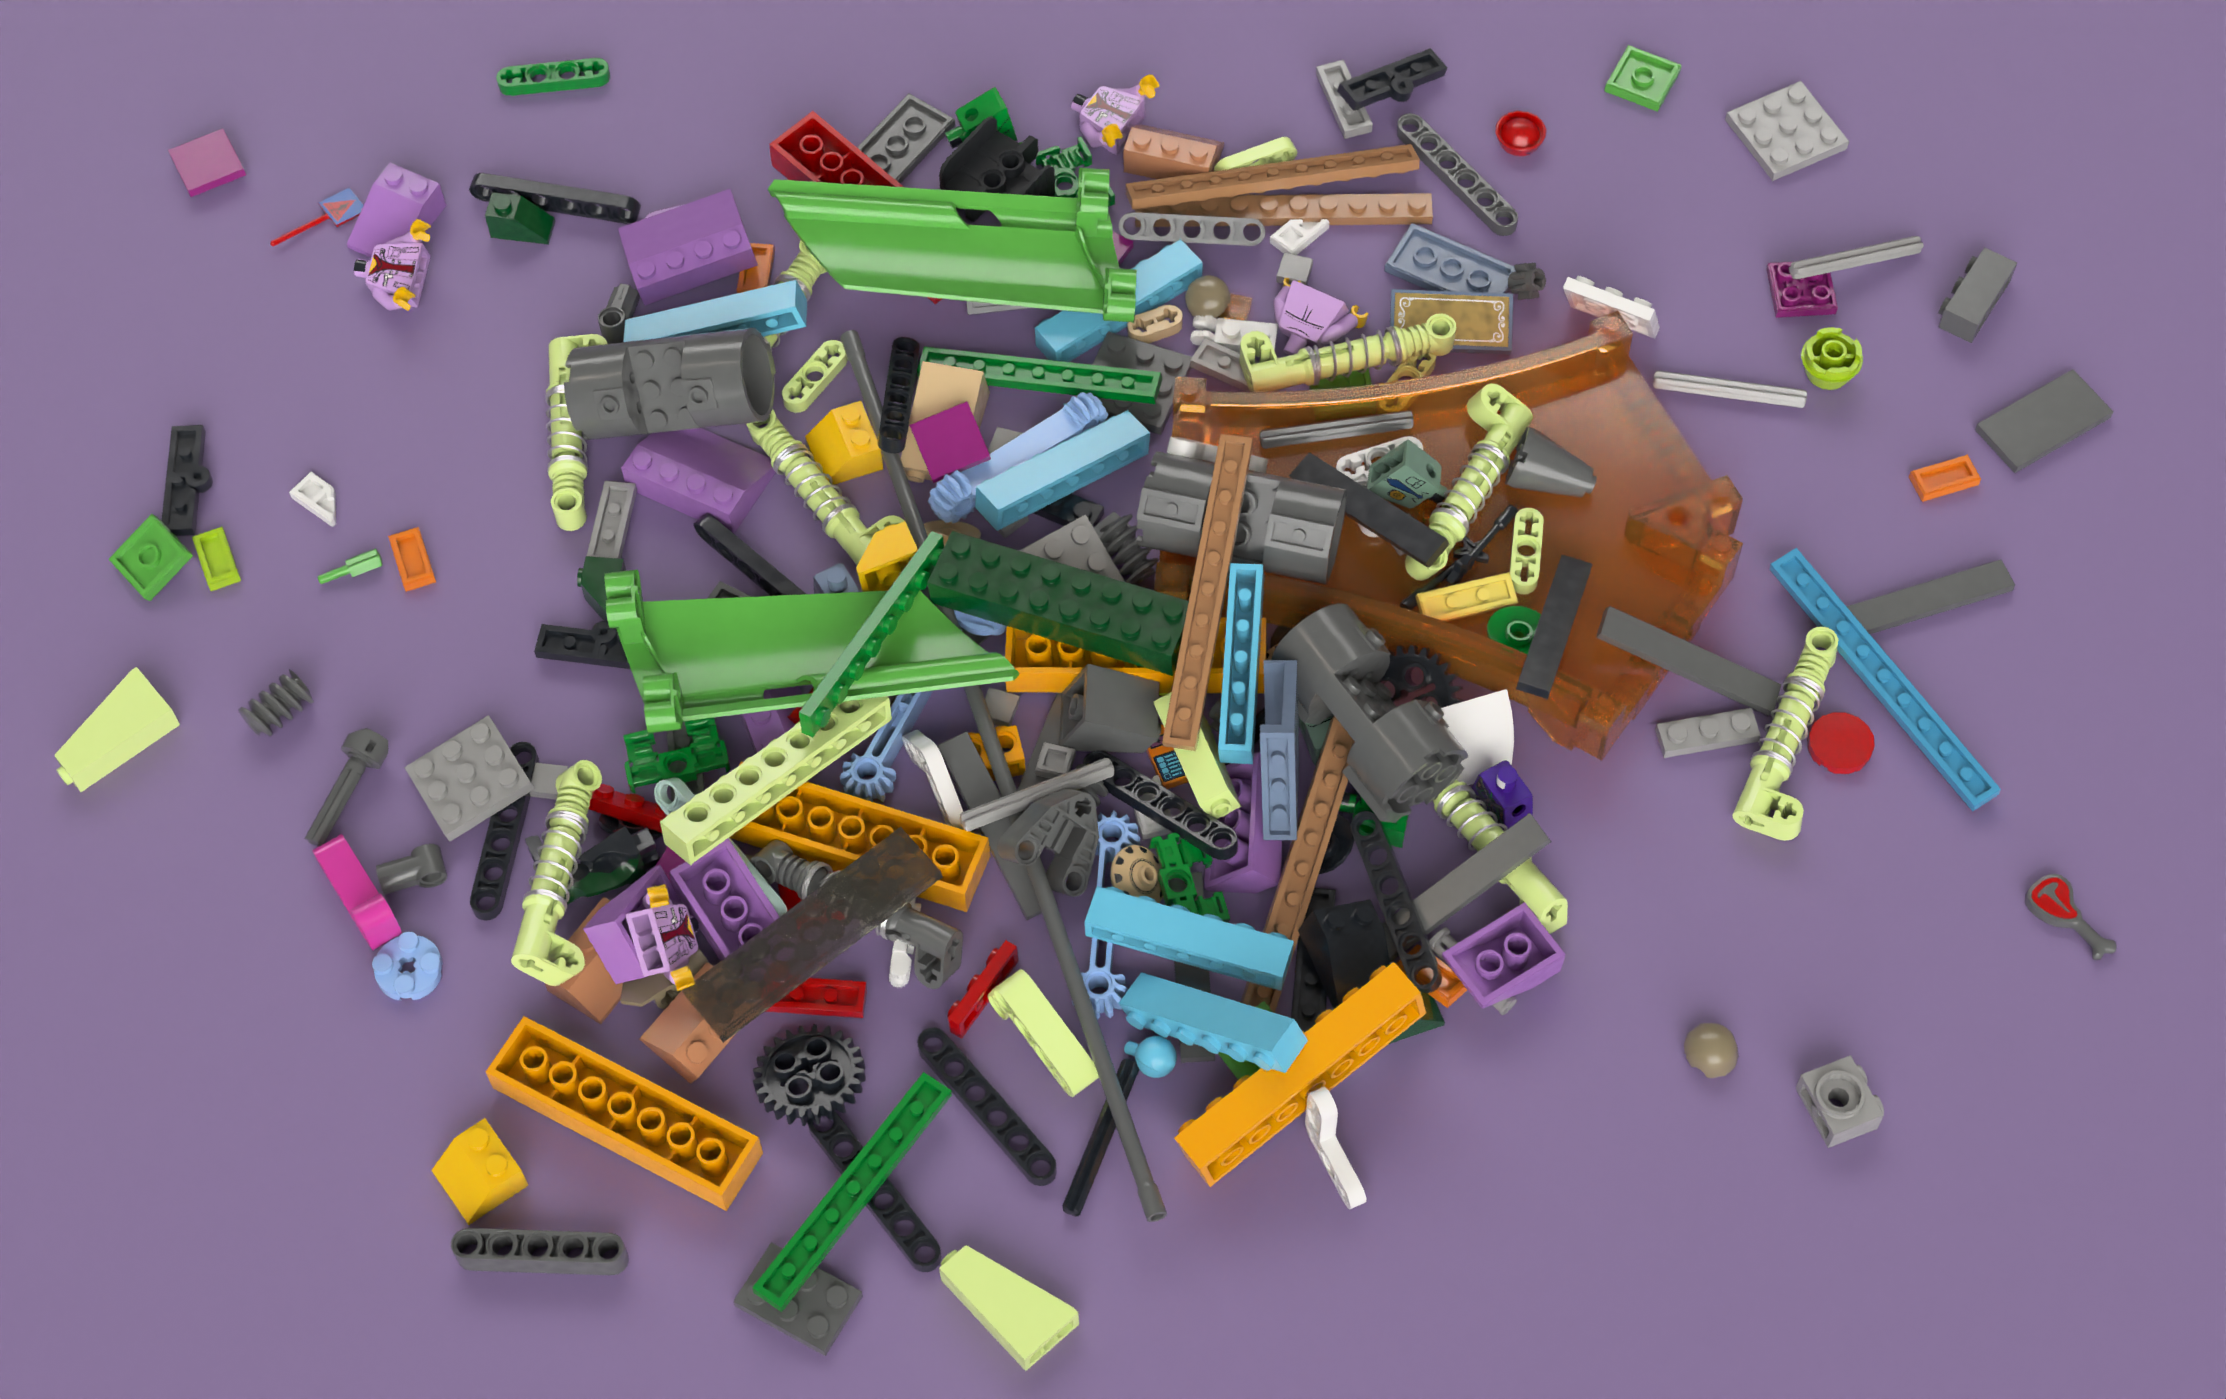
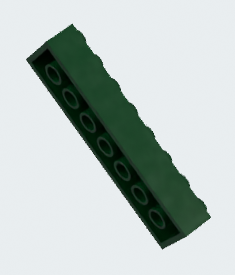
(1059, 602)

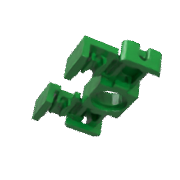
(1065, 164)
(648, 770)
(1183, 857)

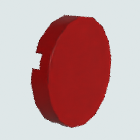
(1841, 742)

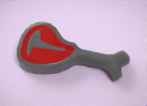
(2054, 904)

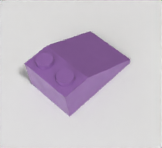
(392, 207)
(610, 931)
(1505, 957)

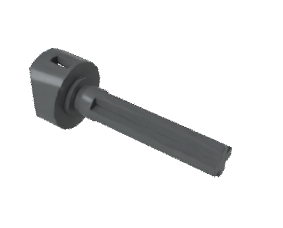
(365, 750)

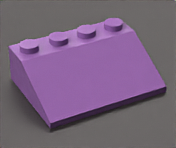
(687, 247)
(699, 474)

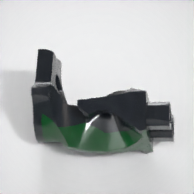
(609, 864)

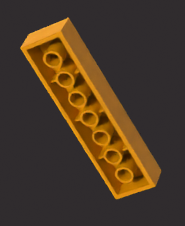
(1053, 665)
(842, 827)
(1273, 1099)
(625, 1113)

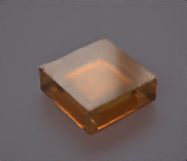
(1238, 308)

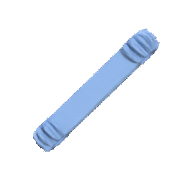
(956, 493)
(883, 751)
(1103, 977)

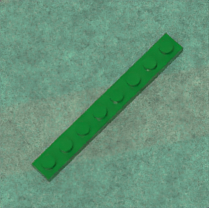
(1052, 375)
(869, 638)
(851, 1192)

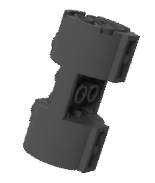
(670, 384)
(1281, 524)
(1398, 751)

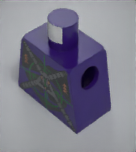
(1504, 793)

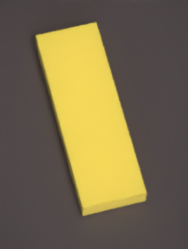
(1468, 598)

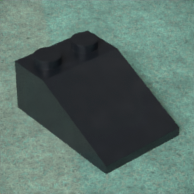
(1345, 946)

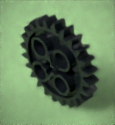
(1400, 676)
(809, 1075)

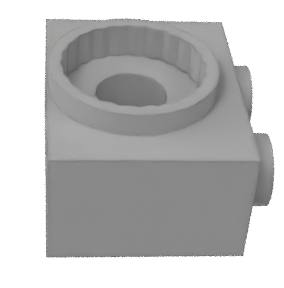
(1848, 1084)

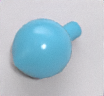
(1153, 1056)

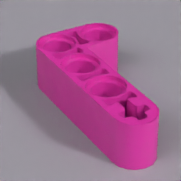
(357, 892)

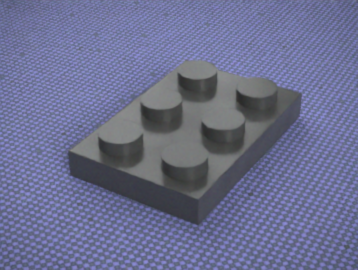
(813, 1314)

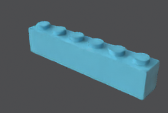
(1157, 282)
(767, 309)
(1062, 470)
(1241, 663)
(1189, 937)
(1213, 1022)

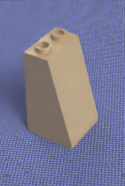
(936, 391)

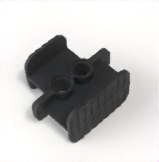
(995, 164)

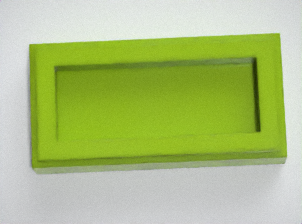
(216, 558)

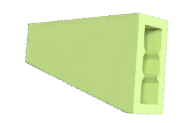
(115, 732)
(1203, 769)
(1008, 1306)

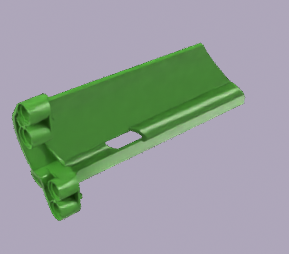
(916, 244)
(723, 652)

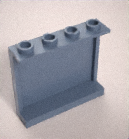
(1280, 751)

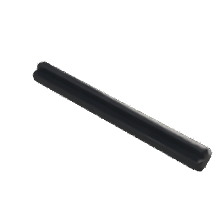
(1097, 1145)

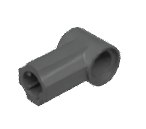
(619, 308)
(421, 868)

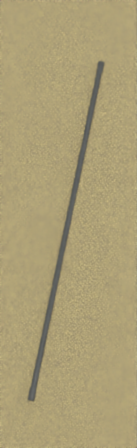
(1147, 1189)

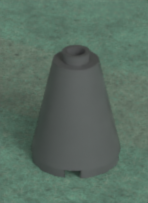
(1548, 467)

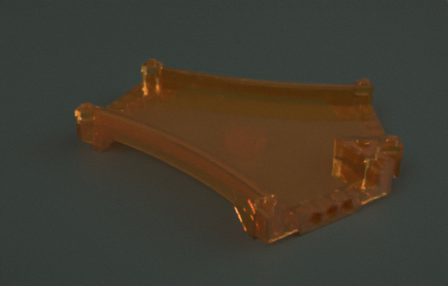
(1647, 527)

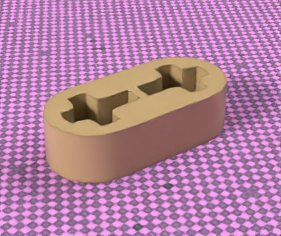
(1155, 325)

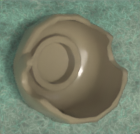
(1207, 296)
(1711, 1049)

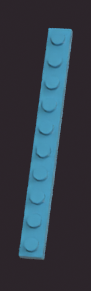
(1886, 680)

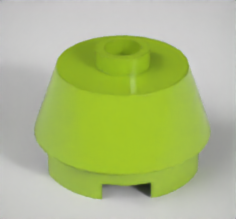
(1831, 358)

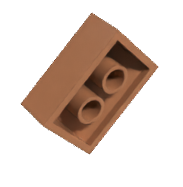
(1168, 153)
(593, 988)
(684, 1037)

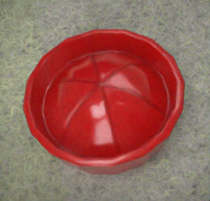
(1520, 133)

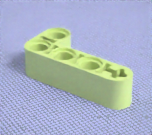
(1044, 1031)

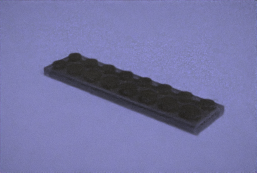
(811, 934)

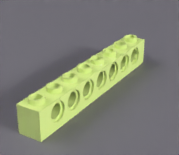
(769, 778)

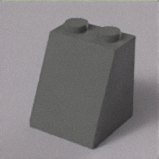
(1109, 712)

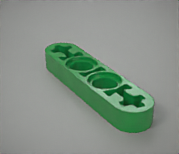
(553, 81)

